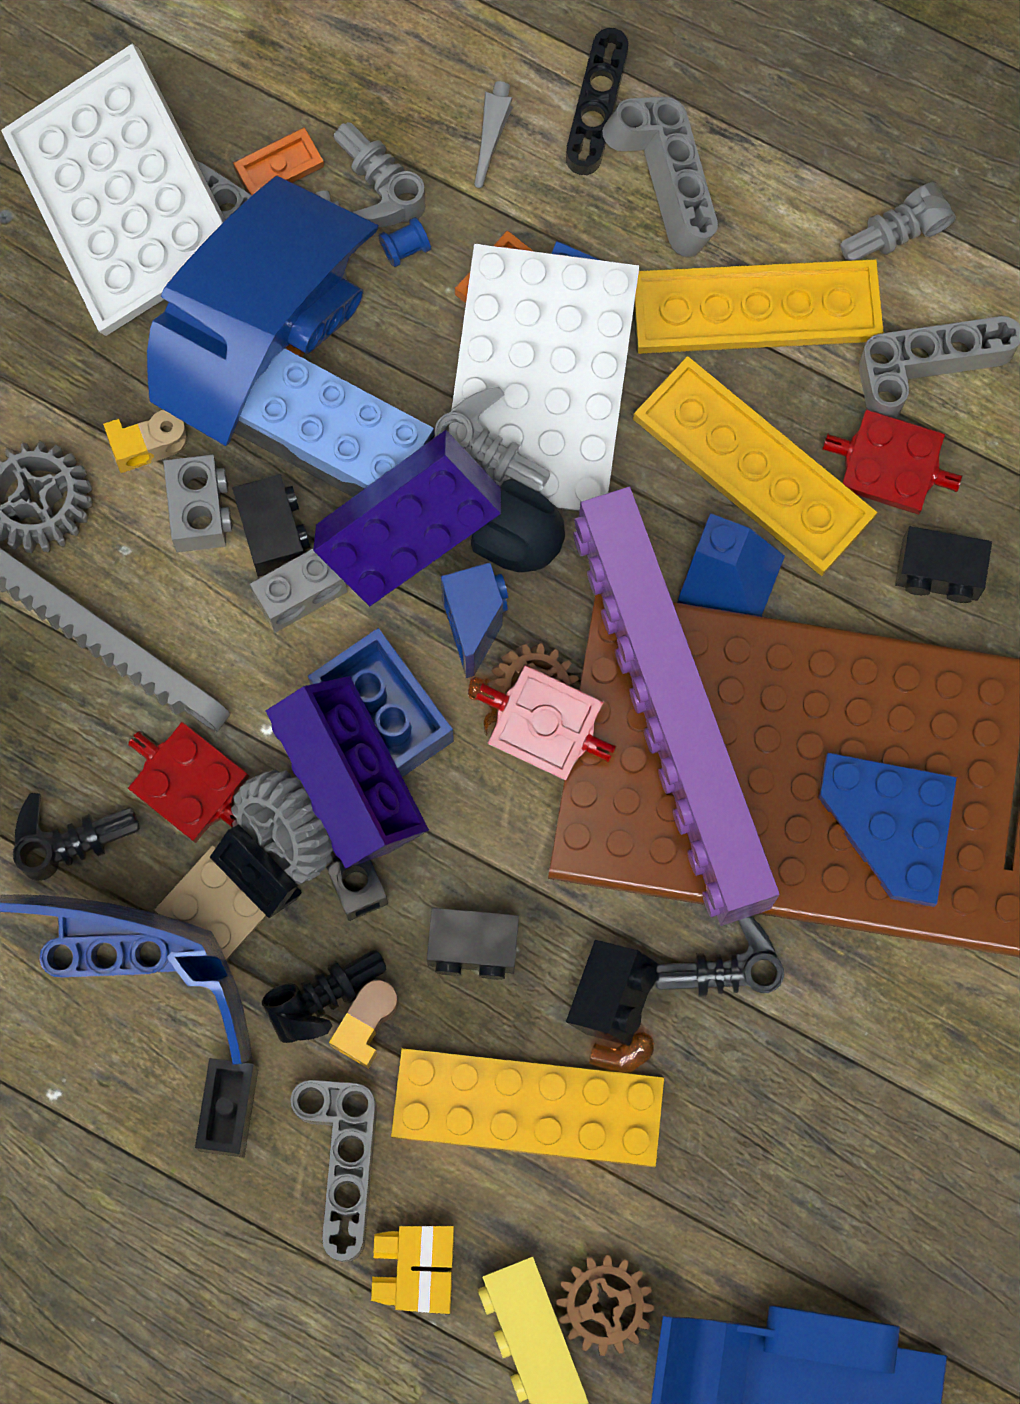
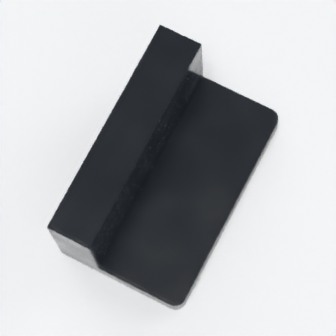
(255, 872)

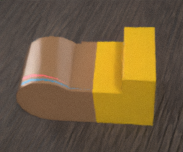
(373, 1006)

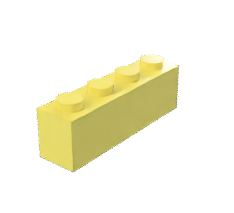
(531, 1336)

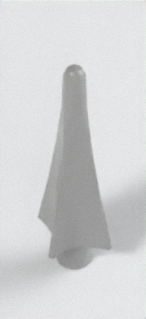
(496, 112)

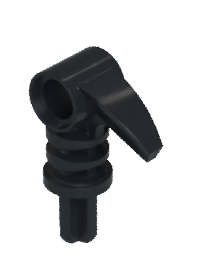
(69, 844)
(724, 973)
(292, 1009)

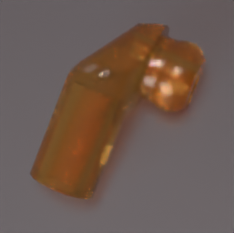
(624, 1058)

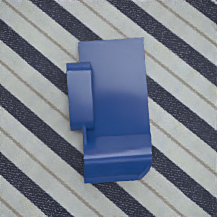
(248, 294)
(183, 947)
(792, 1361)

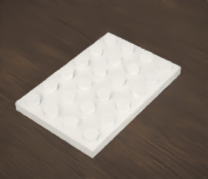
(115, 186)
(558, 349)

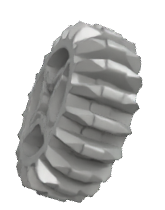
(50, 488)
(282, 822)

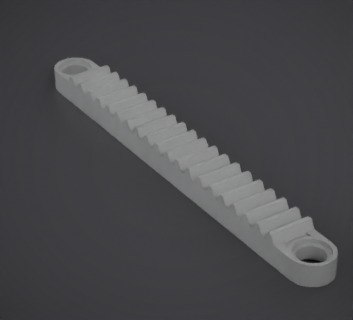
(108, 644)

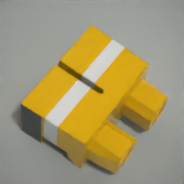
(416, 1289)

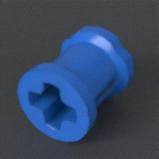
(404, 242)

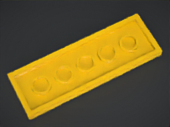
(757, 306)
(754, 466)
(528, 1108)

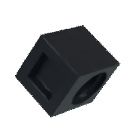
(360, 902)

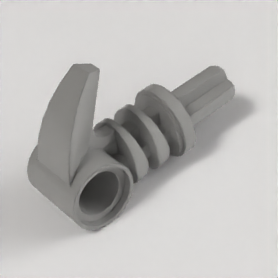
(388, 178)
(922, 211)
(488, 451)

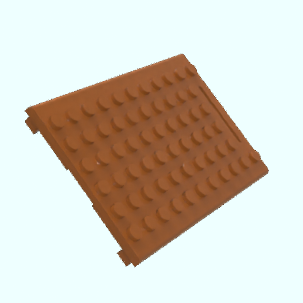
(781, 705)

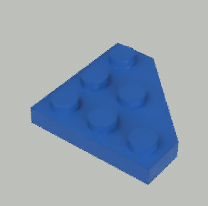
(893, 821)

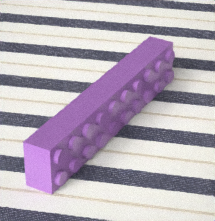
(674, 707)

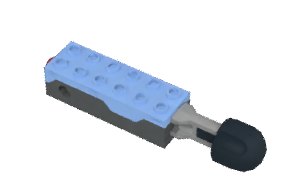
(357, 438)

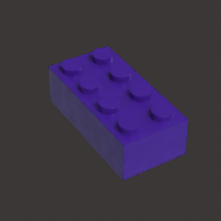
(407, 518)
(346, 770)

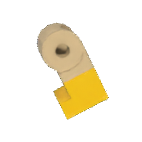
(146, 441)

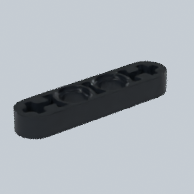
(596, 100)

